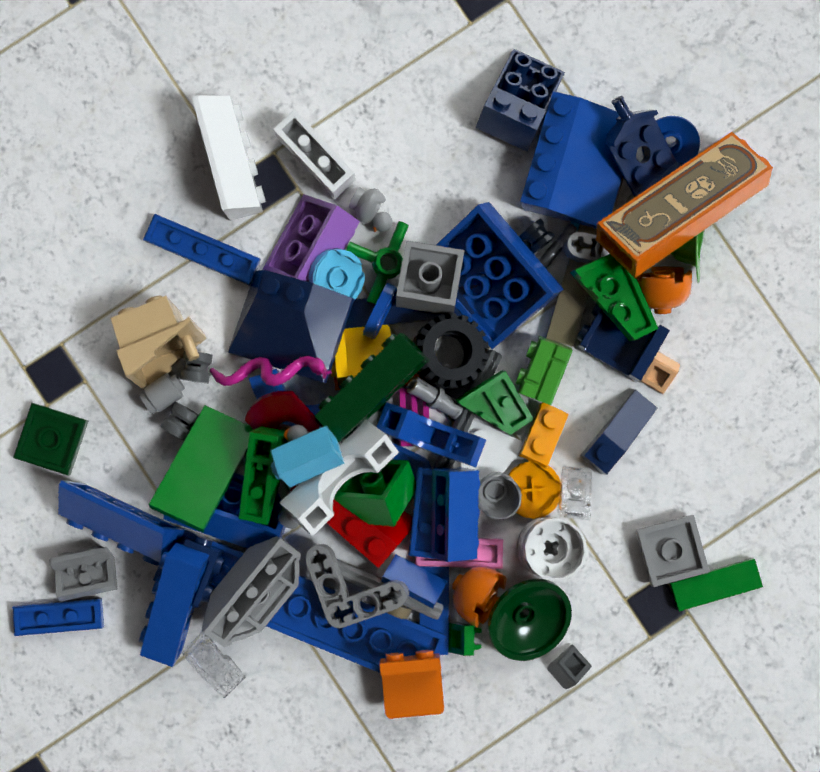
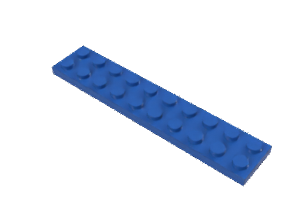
(306, 621)

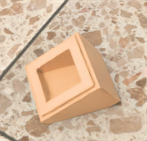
(661, 373)

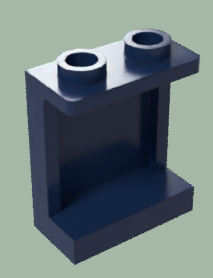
(611, 347)

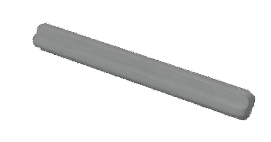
(367, 580)

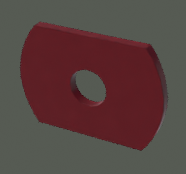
(280, 407)

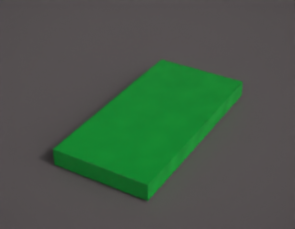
(202, 469)

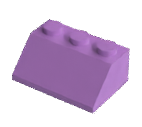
(310, 231)

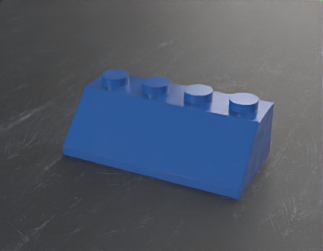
(116, 521)
(227, 525)

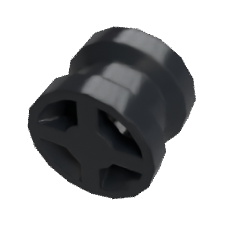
(537, 236)

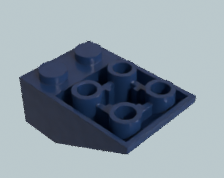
(519, 100)

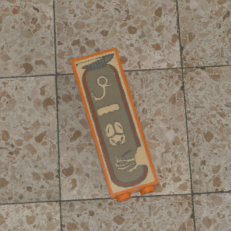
(683, 204)

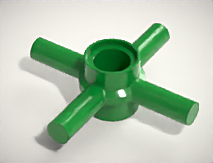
(374, 257)

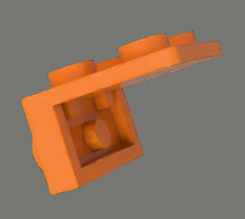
(412, 684)

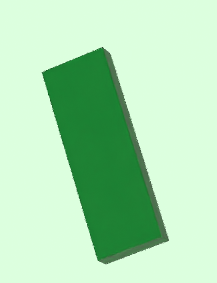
(716, 584)

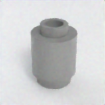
(162, 393)

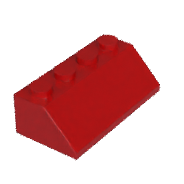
(372, 541)

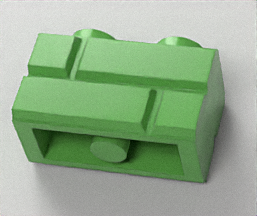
(544, 369)

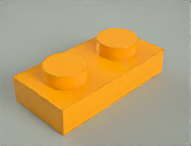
(543, 434)

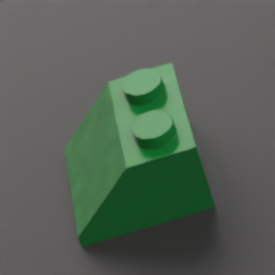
(381, 495)

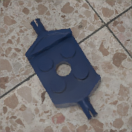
(636, 131)

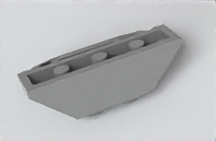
(252, 591)

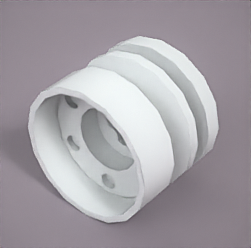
(568, 548)

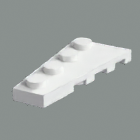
(497, 452)

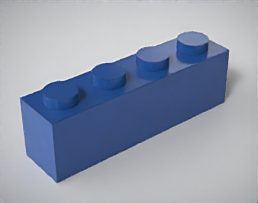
(172, 607)

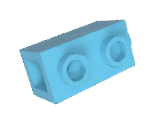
(306, 457)

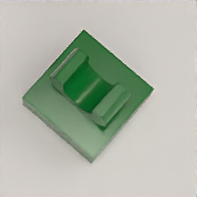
(462, 639)

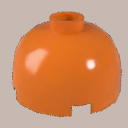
(665, 287)
(477, 593)

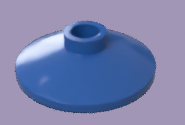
(686, 135)

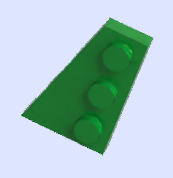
(617, 296)

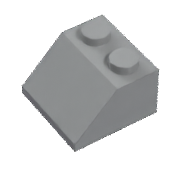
(429, 278)

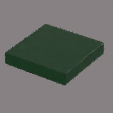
(50, 439)

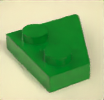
(498, 403)

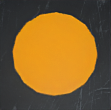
(538, 487)

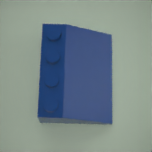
(572, 165)
(509, 274)

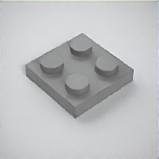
(672, 550)

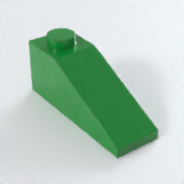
(259, 481)

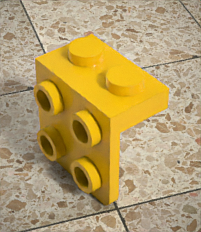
(355, 349)

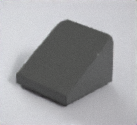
(569, 667)

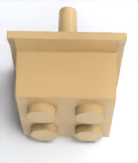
(154, 339)

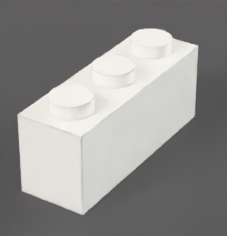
(314, 154)

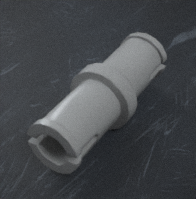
(434, 397)

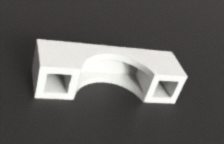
(362, 452)

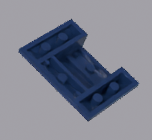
(290, 321)

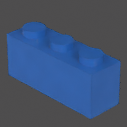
(455, 514)

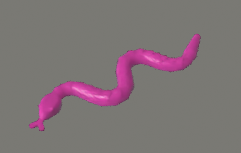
(315, 364)

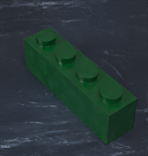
(372, 386)

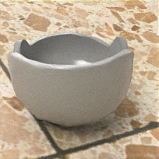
(499, 496)

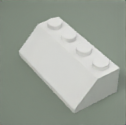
(228, 156)

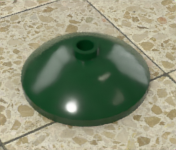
(536, 628)

